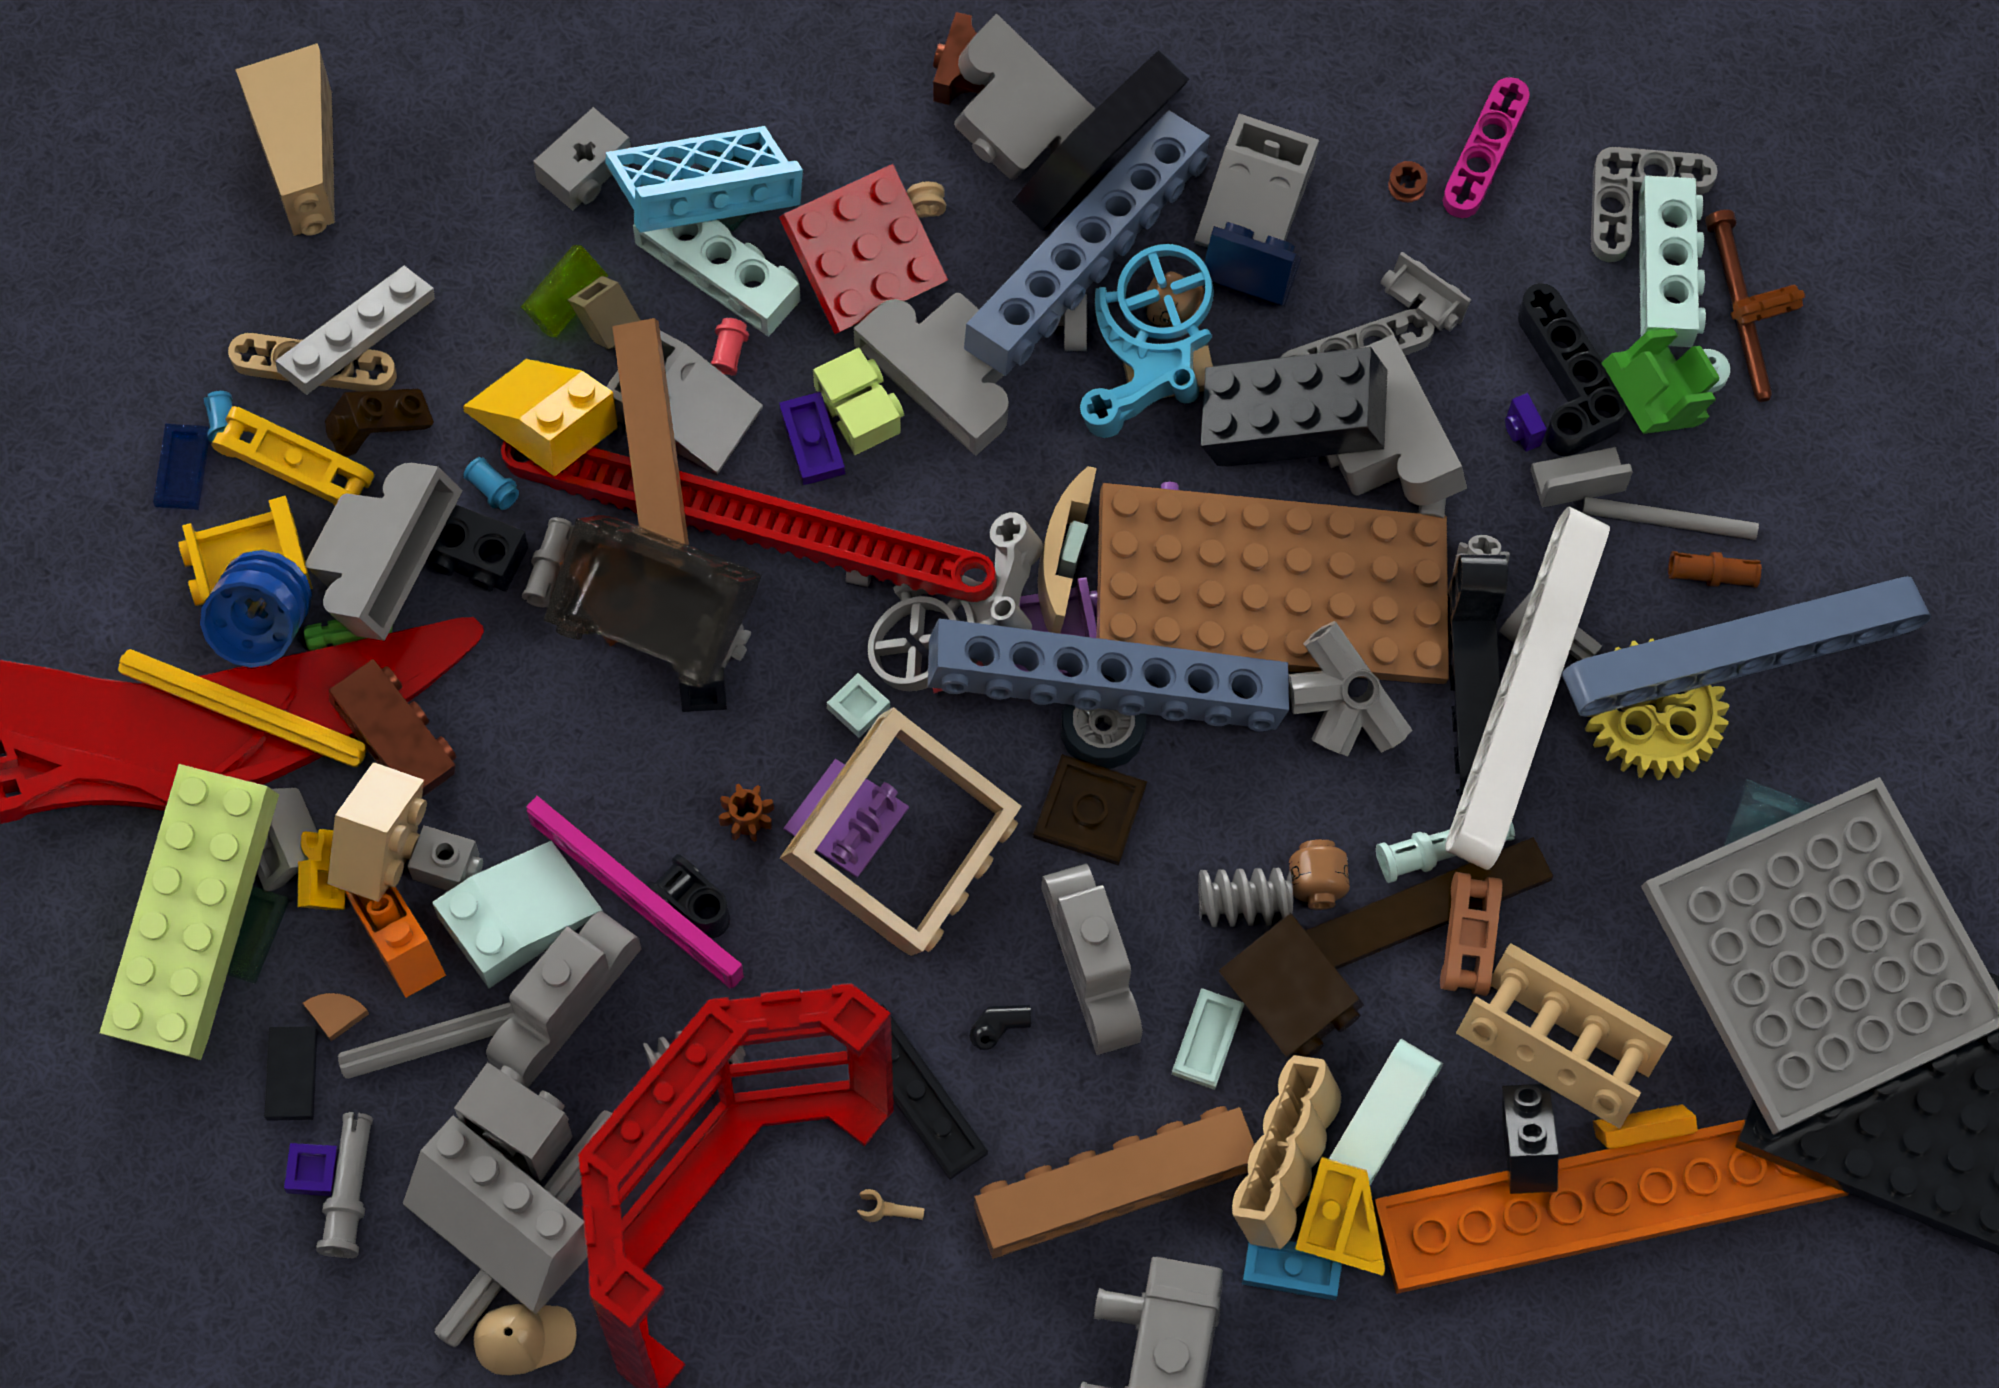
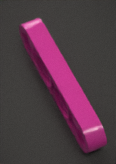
(1483, 147)

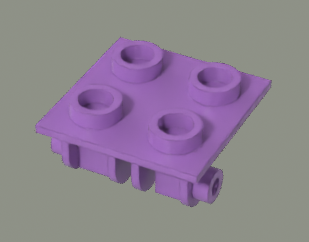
(860, 827)

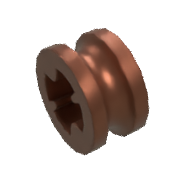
(1415, 171)

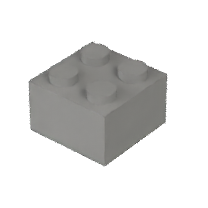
(515, 1120)

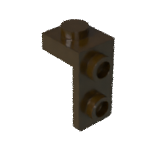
(373, 412)

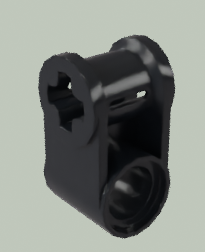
(689, 893)

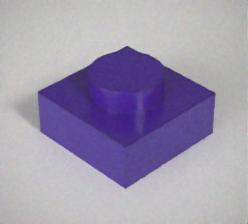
(1525, 423)
(311, 1169)

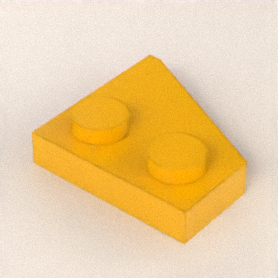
(1342, 1218)

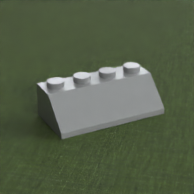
(495, 1215)

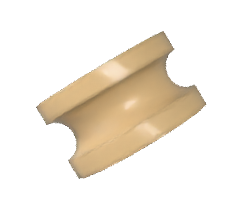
(927, 199)

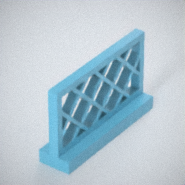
(708, 194)

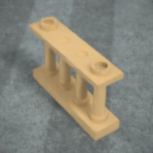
(1577, 1010)

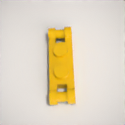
(290, 456)

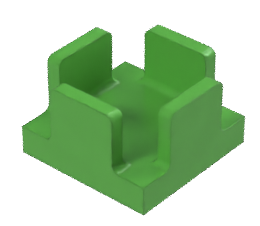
(1658, 388)

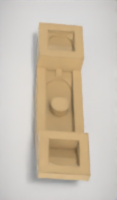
(1052, 588)

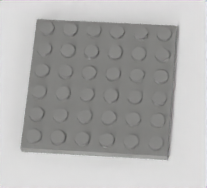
(1826, 954)

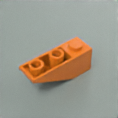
(398, 940)

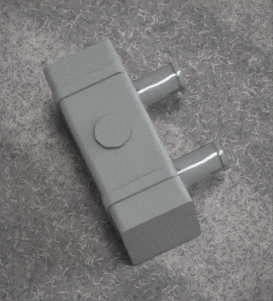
(1172, 1321)

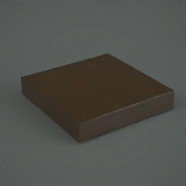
(1090, 809)

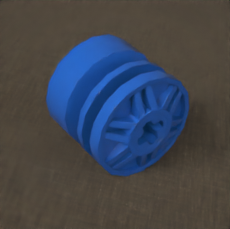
(253, 629)

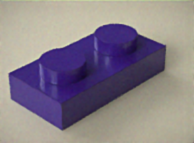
(812, 438)

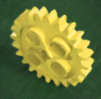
(1660, 745)

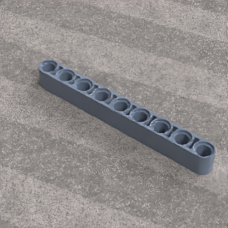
(1745, 646)

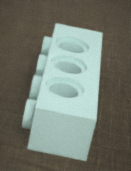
(1676, 202)
(759, 306)

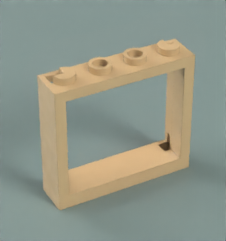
(801, 849)

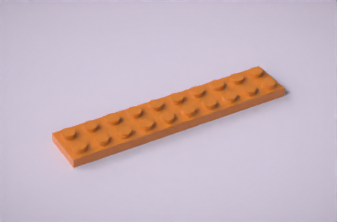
(1599, 1204)

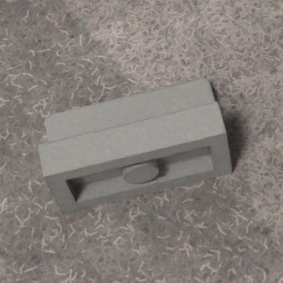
(1580, 477)
(283, 840)

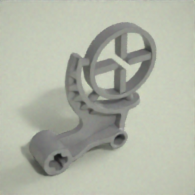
(1015, 553)

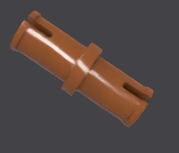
(1714, 569)

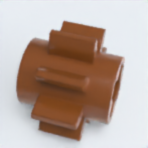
(751, 822)

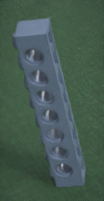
(1087, 243)
(1130, 664)

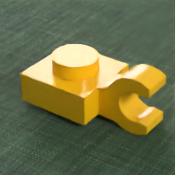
(313, 873)

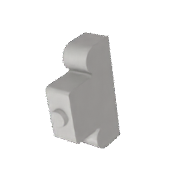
(1022, 103)
(935, 368)
(1413, 444)
(379, 546)
(1093, 957)
(561, 994)

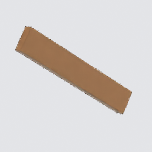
(650, 429)

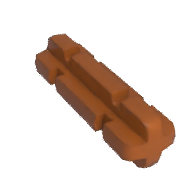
(1767, 304)

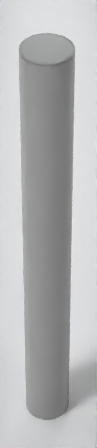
(1670, 518)

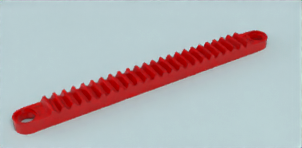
(780, 525)

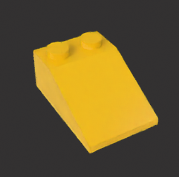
(546, 412)

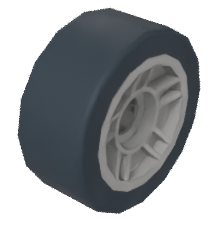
(1098, 747)

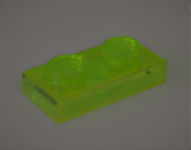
(549, 302)

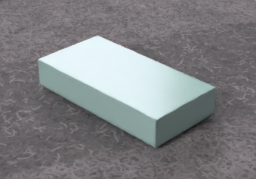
(1207, 1038)

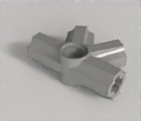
(1329, 693)

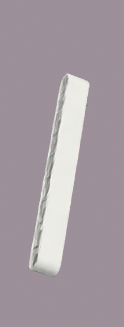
(1527, 689)

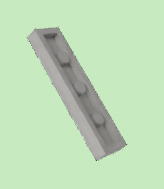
(355, 330)

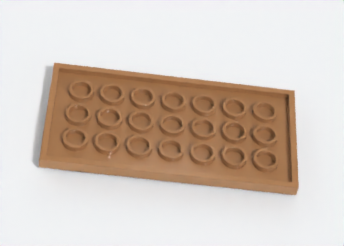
(1270, 574)

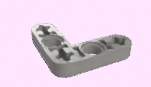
(1622, 185)

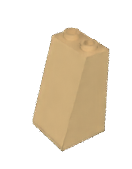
(294, 123)

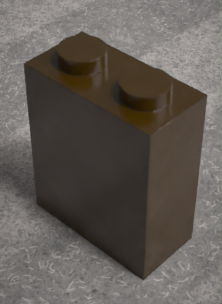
(1292, 989)

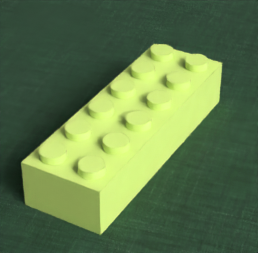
(190, 912)

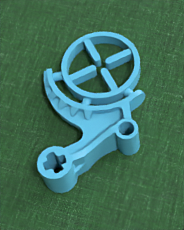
(1156, 367)

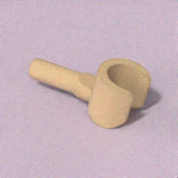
(887, 1208)

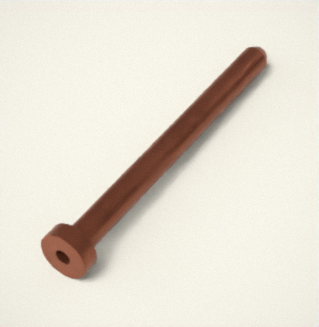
(1722, 223)

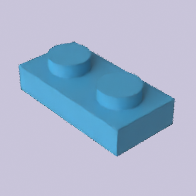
(1291, 1271)

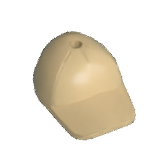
(534, 1341)

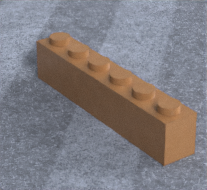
(1114, 1182)

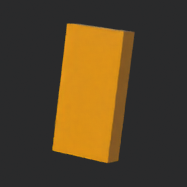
(1647, 1127)

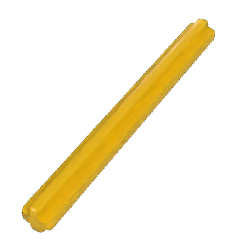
(242, 708)

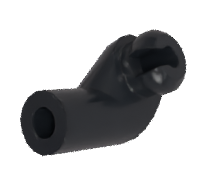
(995, 1022)

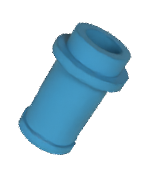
(217, 406)
(498, 490)

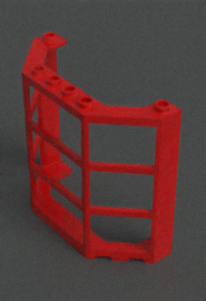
(669, 1100)

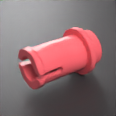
(730, 339)

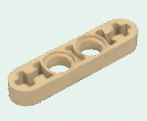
(258, 366)

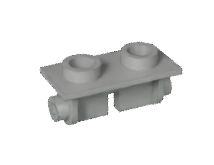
(1442, 303)

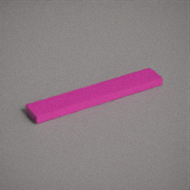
(635, 893)

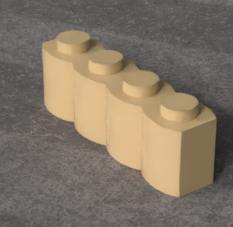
(1286, 1152)

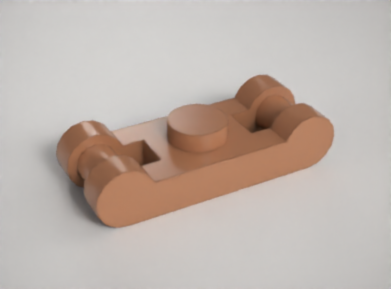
(1471, 934)

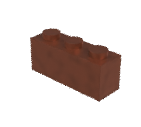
(392, 727)

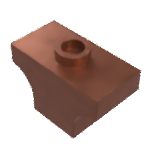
(948, 79)

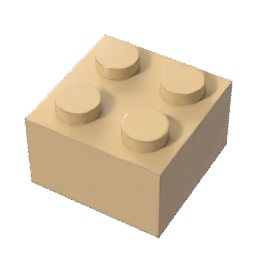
(376, 832)

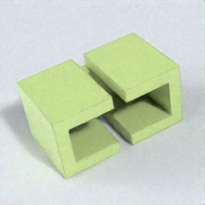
(854, 394)

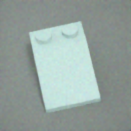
(515, 910)

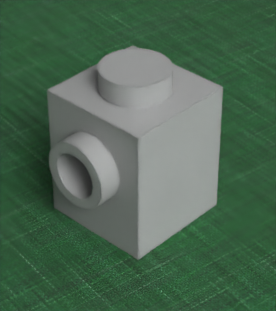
(444, 859)

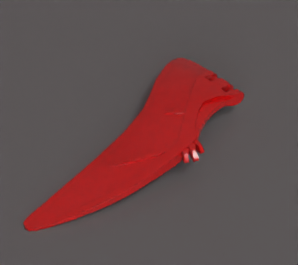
(121, 741)

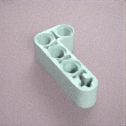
(1386, 1108)

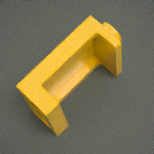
(216, 547)

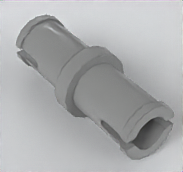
(547, 562)

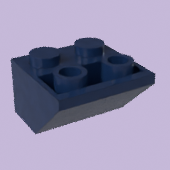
(1251, 265)

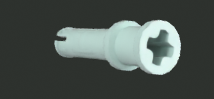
(1416, 853)

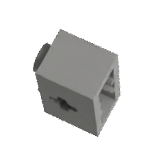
(576, 161)

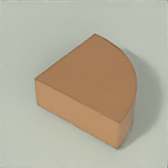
(335, 1013)

